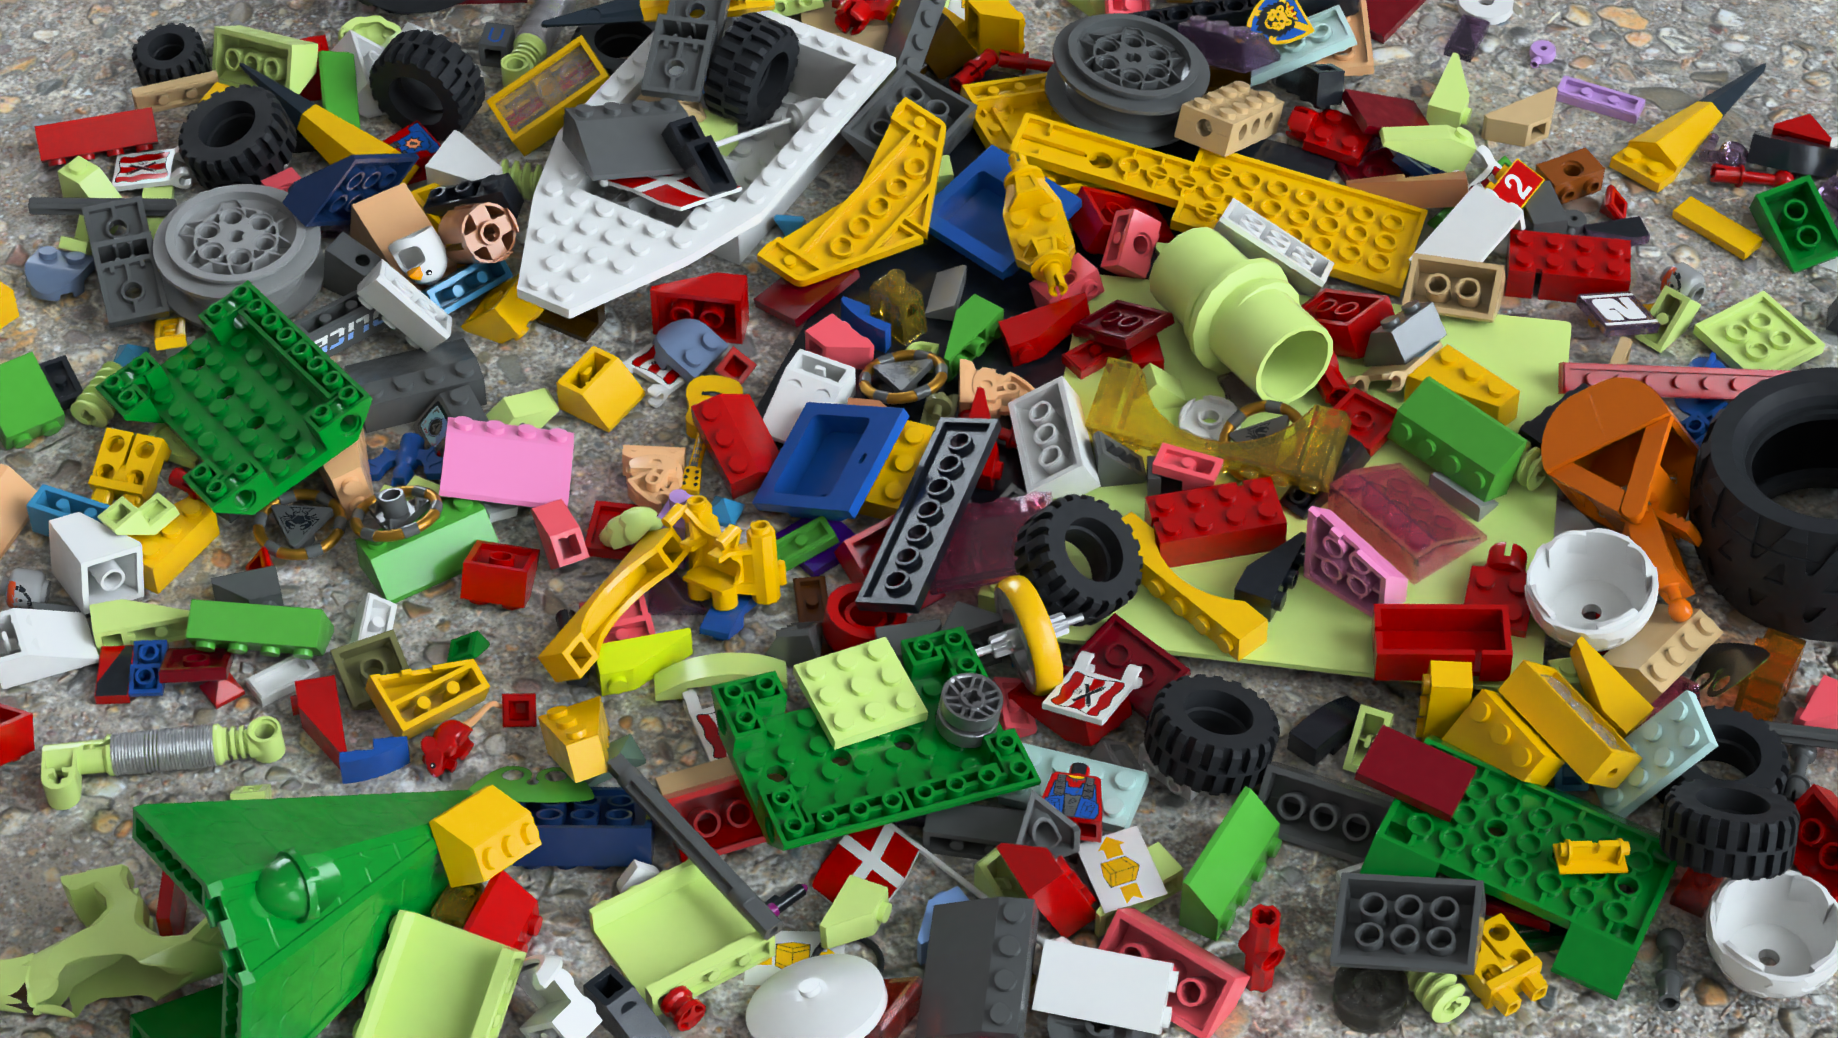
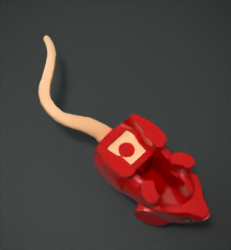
(450, 743)

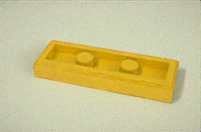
(1717, 228)
(170, 333)

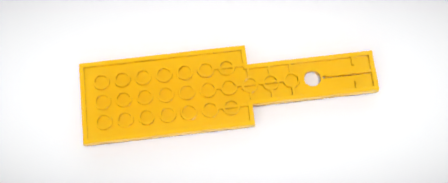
(1353, 228)

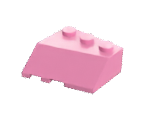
(1348, 565)

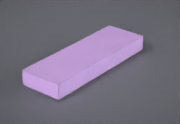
(1600, 99)

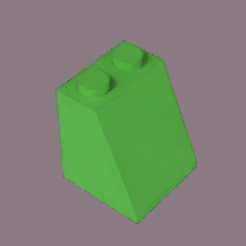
(26, 403)

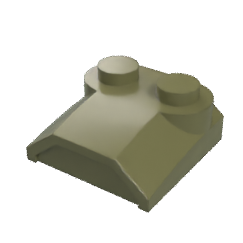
(364, 658)

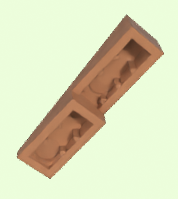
(1419, 191)

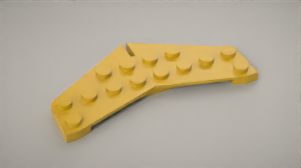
(881, 216)

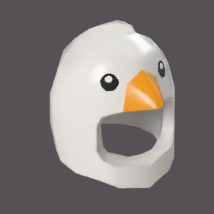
(421, 256)

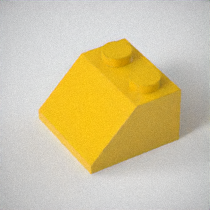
(502, 314)

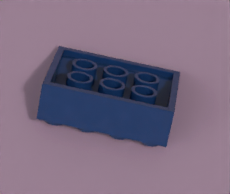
(328, 193)
(591, 832)

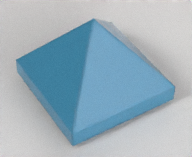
(789, 223)
(128, 352)
(726, 510)
(1568, 780)

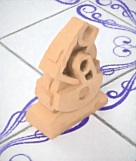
(998, 388)
(652, 473)

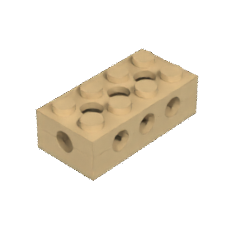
(1229, 118)

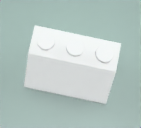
(365, 55)
(404, 307)

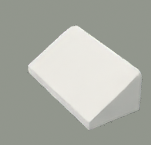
(373, 617)

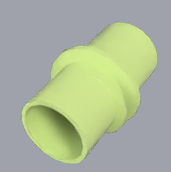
(1241, 315)

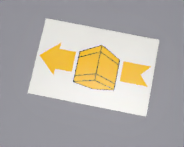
(1121, 869)
(790, 948)

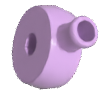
(1541, 53)

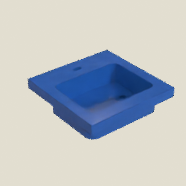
(971, 210)
(830, 460)

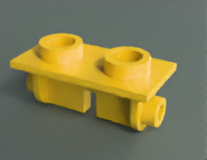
(1590, 857)

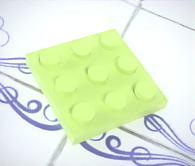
(1758, 336)
(860, 693)

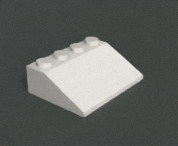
(1261, 238)

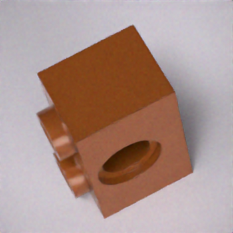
(1573, 174)

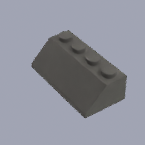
(1323, 811)

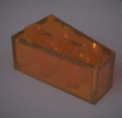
(1767, 684)

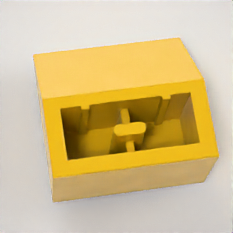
(994, 26)
(599, 389)

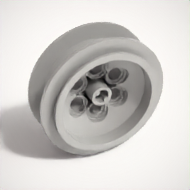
(236, 237)

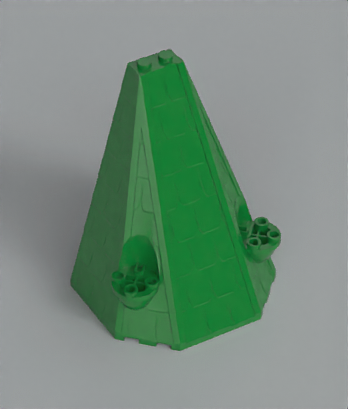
(297, 900)

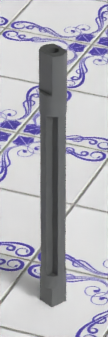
(695, 847)

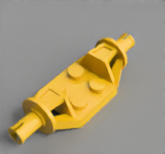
(1037, 225)

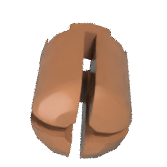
(478, 233)

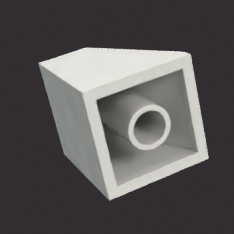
(459, 161)
(94, 561)

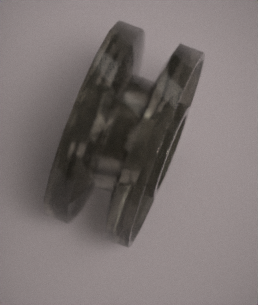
(1373, 1011)

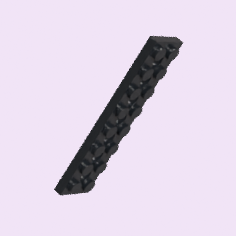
(913, 518)

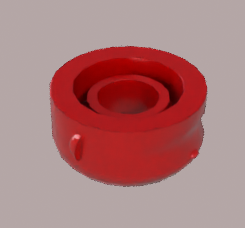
(846, 625)

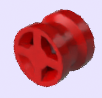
(682, 1008)

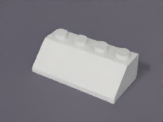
(1053, 440)

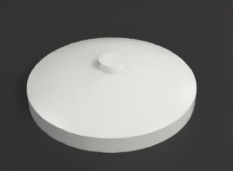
(819, 999)

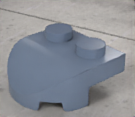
(57, 272)
(687, 347)

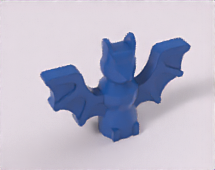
(407, 459)

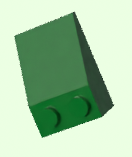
(1796, 224)

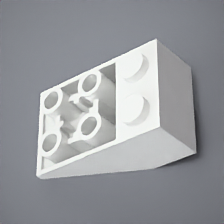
(803, 381)
(42, 644)

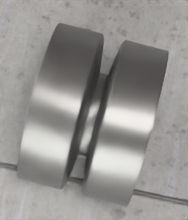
(968, 709)

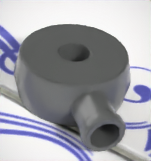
(1576, 222)

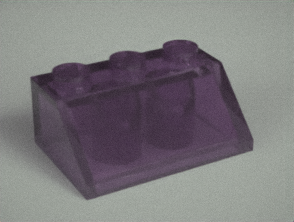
(1228, 45)

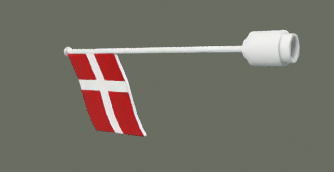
(680, 191)
(882, 857)

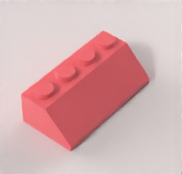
(1205, 985)

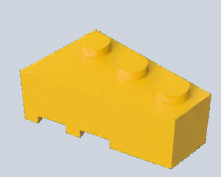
(1469, 382)
(426, 697)
(1504, 739)

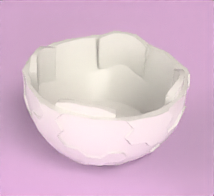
(1586, 574)
(1777, 919)

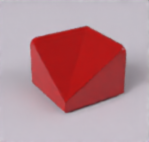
(735, 366)

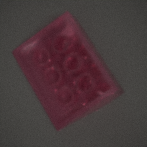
(1402, 519)
(985, 542)

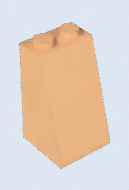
(386, 218)
(349, 475)

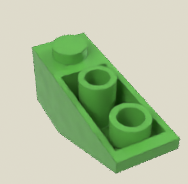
(972, 331)

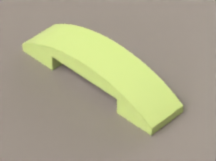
(714, 670)

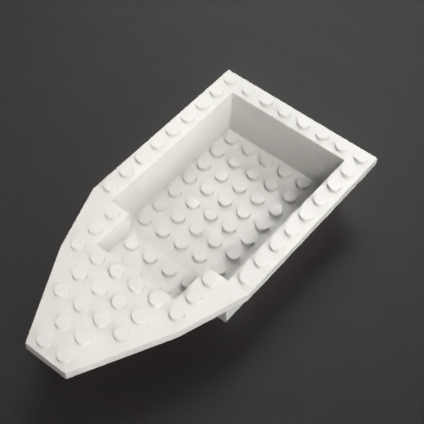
(593, 250)

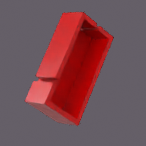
(1567, 265)
(1216, 521)
(1414, 634)

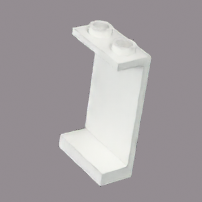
(1473, 227)
(1104, 987)

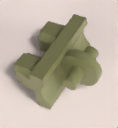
(939, 406)

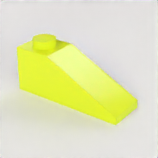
(634, 661)

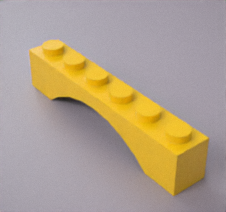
(1227, 622)
(581, 639)

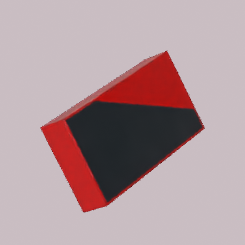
(113, 674)

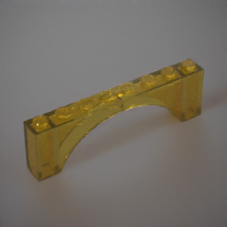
(1298, 455)

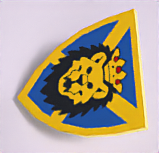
(1280, 21)

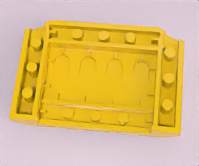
(1002, 109)

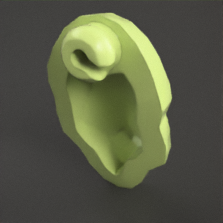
(373, 28)
(630, 527)

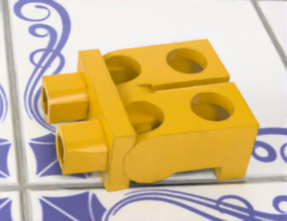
(127, 467)
(1505, 968)

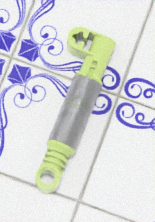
(532, 40)
(154, 752)

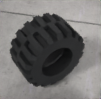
(169, 54)

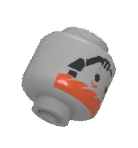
(1684, 280)
(25, 587)

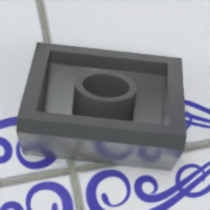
(978, 625)

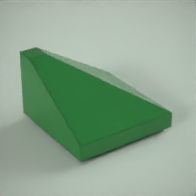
(467, 647)

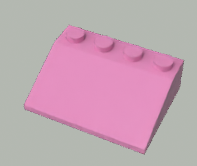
(506, 463)

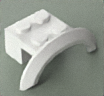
(561, 1007)

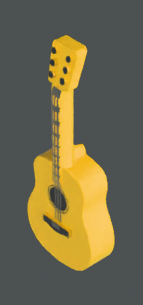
(696, 392)

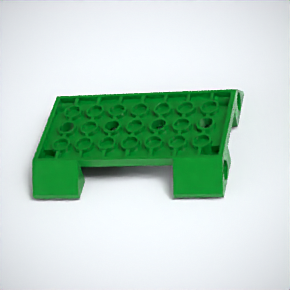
(274, 381)
(881, 780)
(1520, 868)

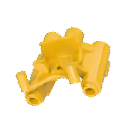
(721, 564)

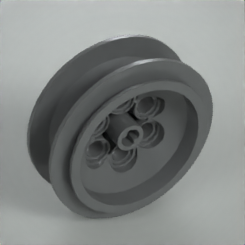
(1125, 77)

